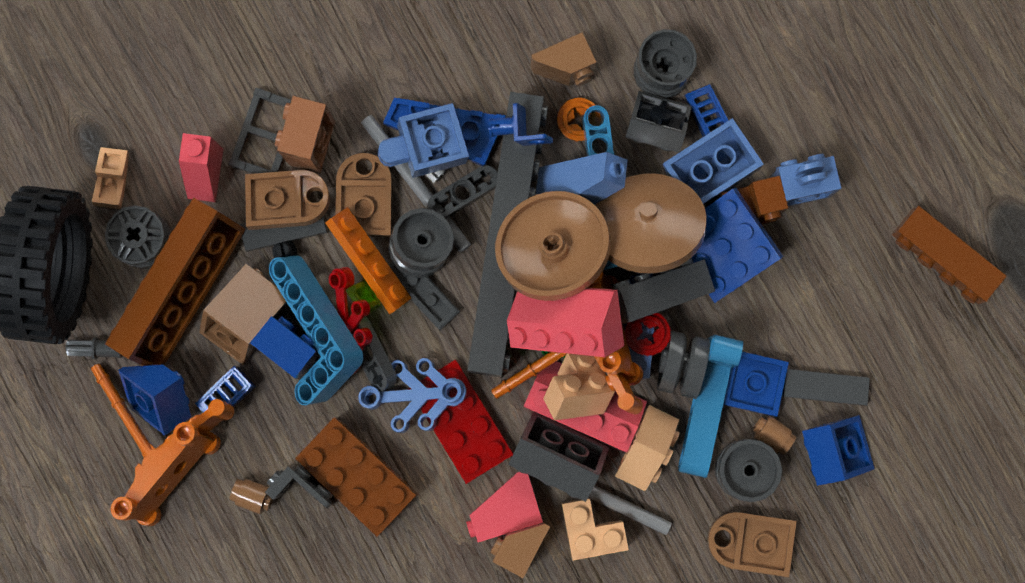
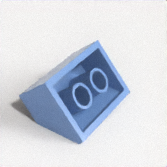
(715, 162)

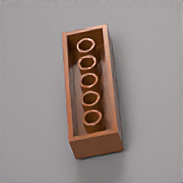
(175, 285)

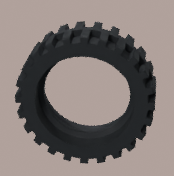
(43, 264)

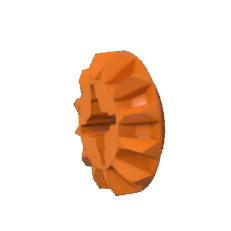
(566, 115)

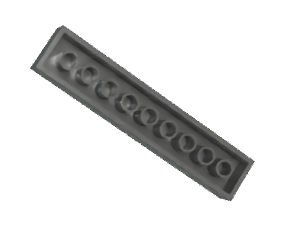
(496, 295)

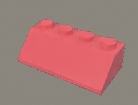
(574, 325)
(612, 428)

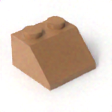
(566, 61)
(519, 548)

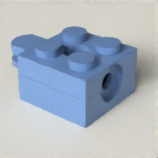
(426, 141)
(808, 180)

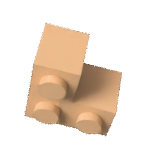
(578, 389)
(649, 449)
(589, 539)

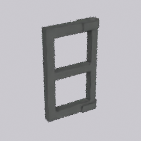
(234, 162)

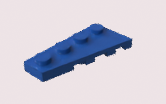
(472, 124)

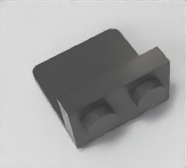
(284, 479)

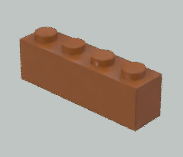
(948, 255)

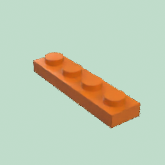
(368, 260)

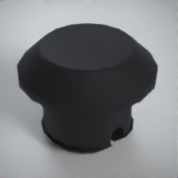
(284, 249)

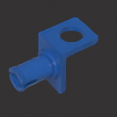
(517, 126)

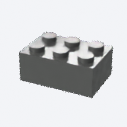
(559, 456)

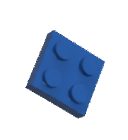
(756, 384)

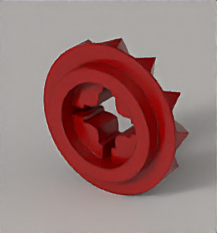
(644, 346)

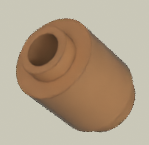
(774, 434)
(251, 496)

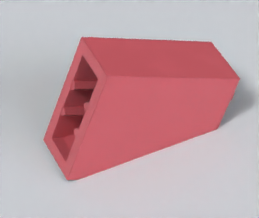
(200, 166)
(506, 510)

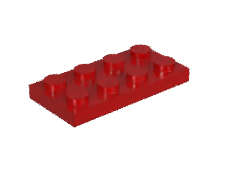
(467, 429)

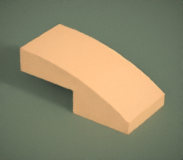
(111, 178)

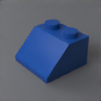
(156, 395)
(838, 450)

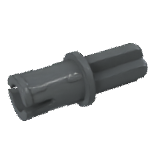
(90, 348)

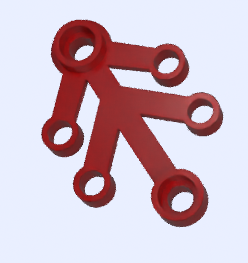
(340, 280)

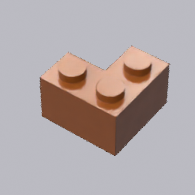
(765, 199)

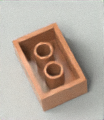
(305, 134)

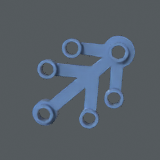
(417, 395)

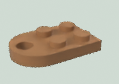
(366, 195)
(282, 199)
(755, 543)

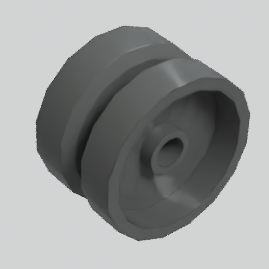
(425, 227)
(688, 365)
(760, 458)

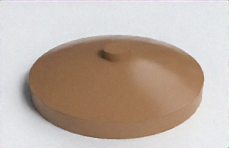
(653, 223)
(553, 245)

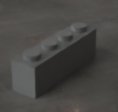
(663, 291)

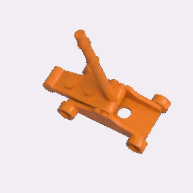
(618, 366)
(166, 464)

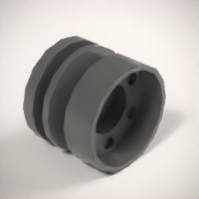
(674, 53)
(151, 228)

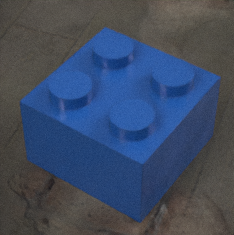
(285, 347)

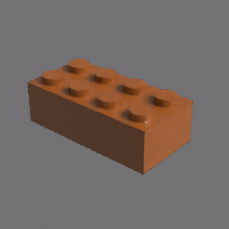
(356, 476)

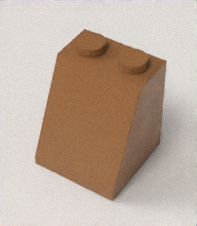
(241, 312)

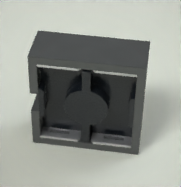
(658, 122)

